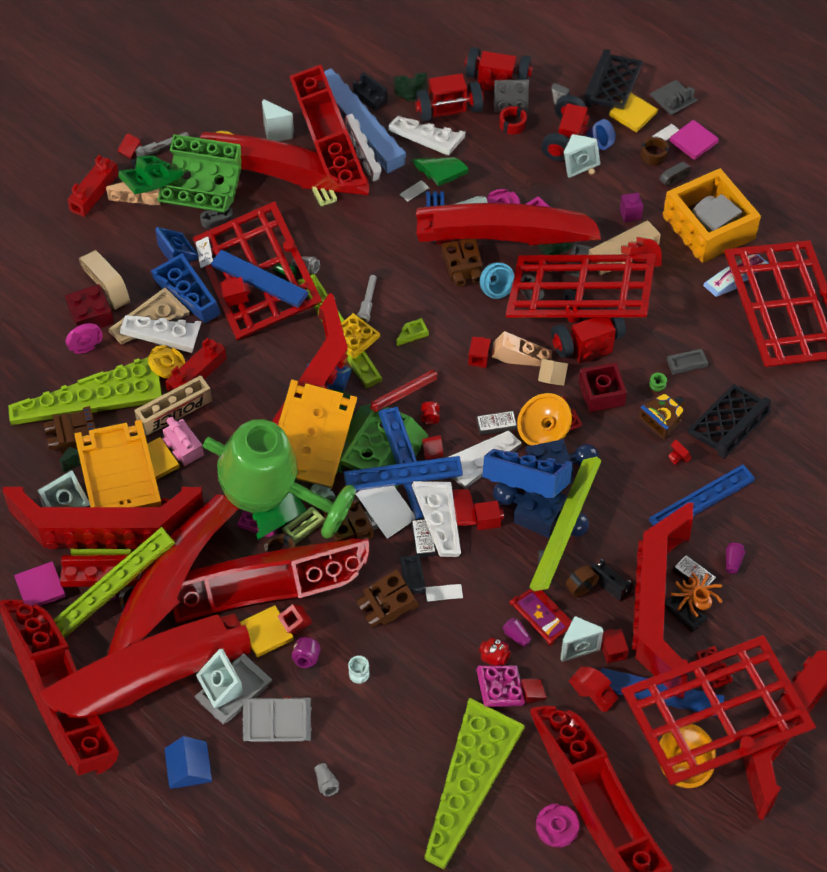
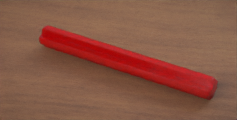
(403, 390)

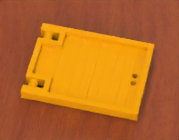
(316, 430)
(118, 467)

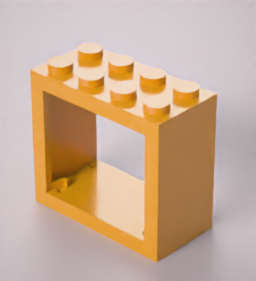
(703, 243)

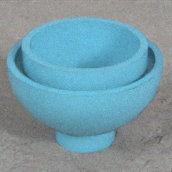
(501, 282)

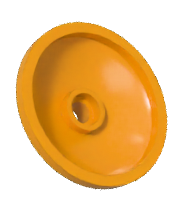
(539, 413)
(694, 738)

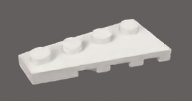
(427, 135)
(363, 151)
(163, 332)
(473, 457)
(439, 512)

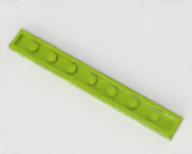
(362, 364)
(565, 524)
(113, 582)

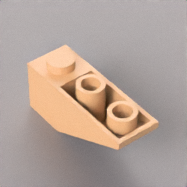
(122, 193)
(519, 351)

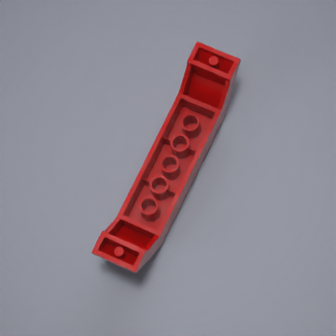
(331, 354)
(100, 525)
(650, 594)
(810, 687)

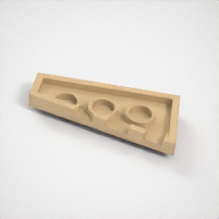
(159, 306)

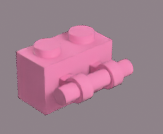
(182, 442)

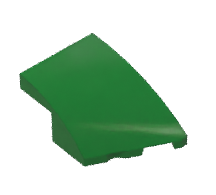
(441, 169)
(149, 174)
(278, 516)

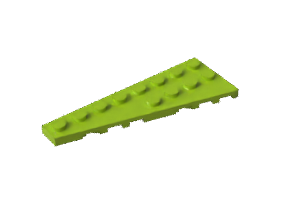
(116, 389)
(478, 758)

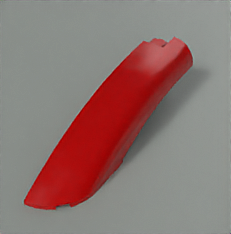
(327, 128)
(284, 162)
(504, 222)
(270, 577)
(162, 580)
(44, 661)
(146, 666)
(597, 792)

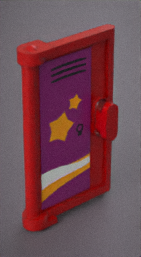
(534, 609)

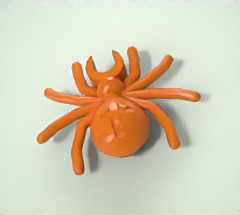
(697, 594)

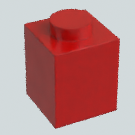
(235, 291)
(479, 352)
(488, 515)
(294, 619)
(614, 646)

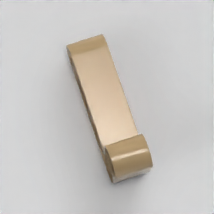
(107, 277)

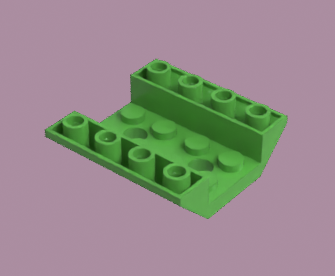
(206, 162)
(368, 436)

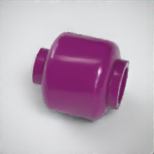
(306, 652)

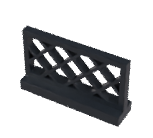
(601, 78)
(741, 426)

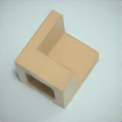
(552, 372)

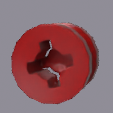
(430, 413)

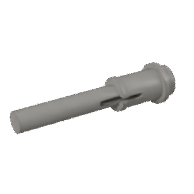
(146, 150)
(366, 305)

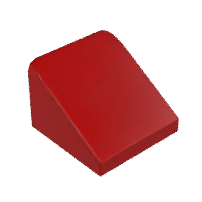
(129, 146)
(432, 448)
(533, 690)

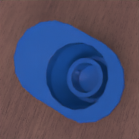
(603, 133)

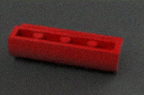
(89, 569)

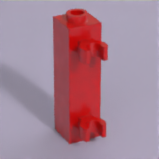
(92, 186)
(201, 363)

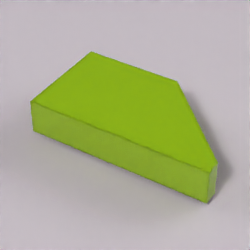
(412, 331)

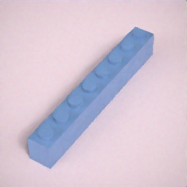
(384, 147)

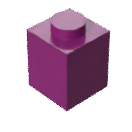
(631, 207)

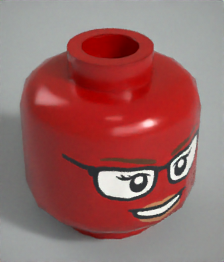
(494, 652)

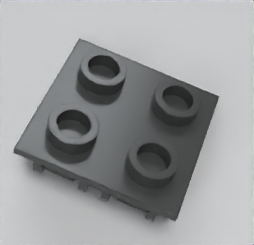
(511, 93)
(674, 97)

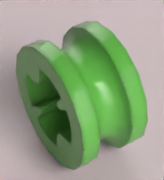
(658, 387)

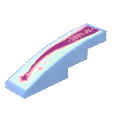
(724, 281)

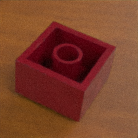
(89, 307)
(602, 387)

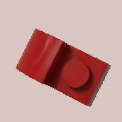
(643, 246)
(595, 685)

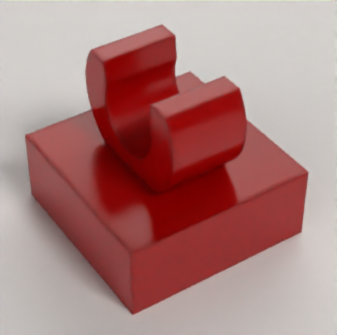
(679, 452)

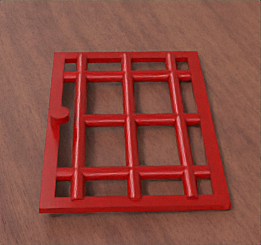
(289, 246)
(786, 301)
(572, 315)
(747, 744)

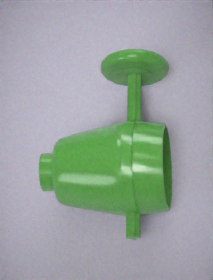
(261, 470)

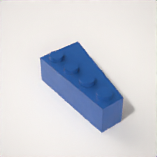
(187, 287)
(527, 472)

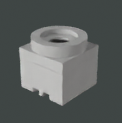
(716, 212)

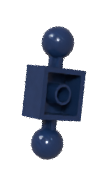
(558, 451)
(537, 511)

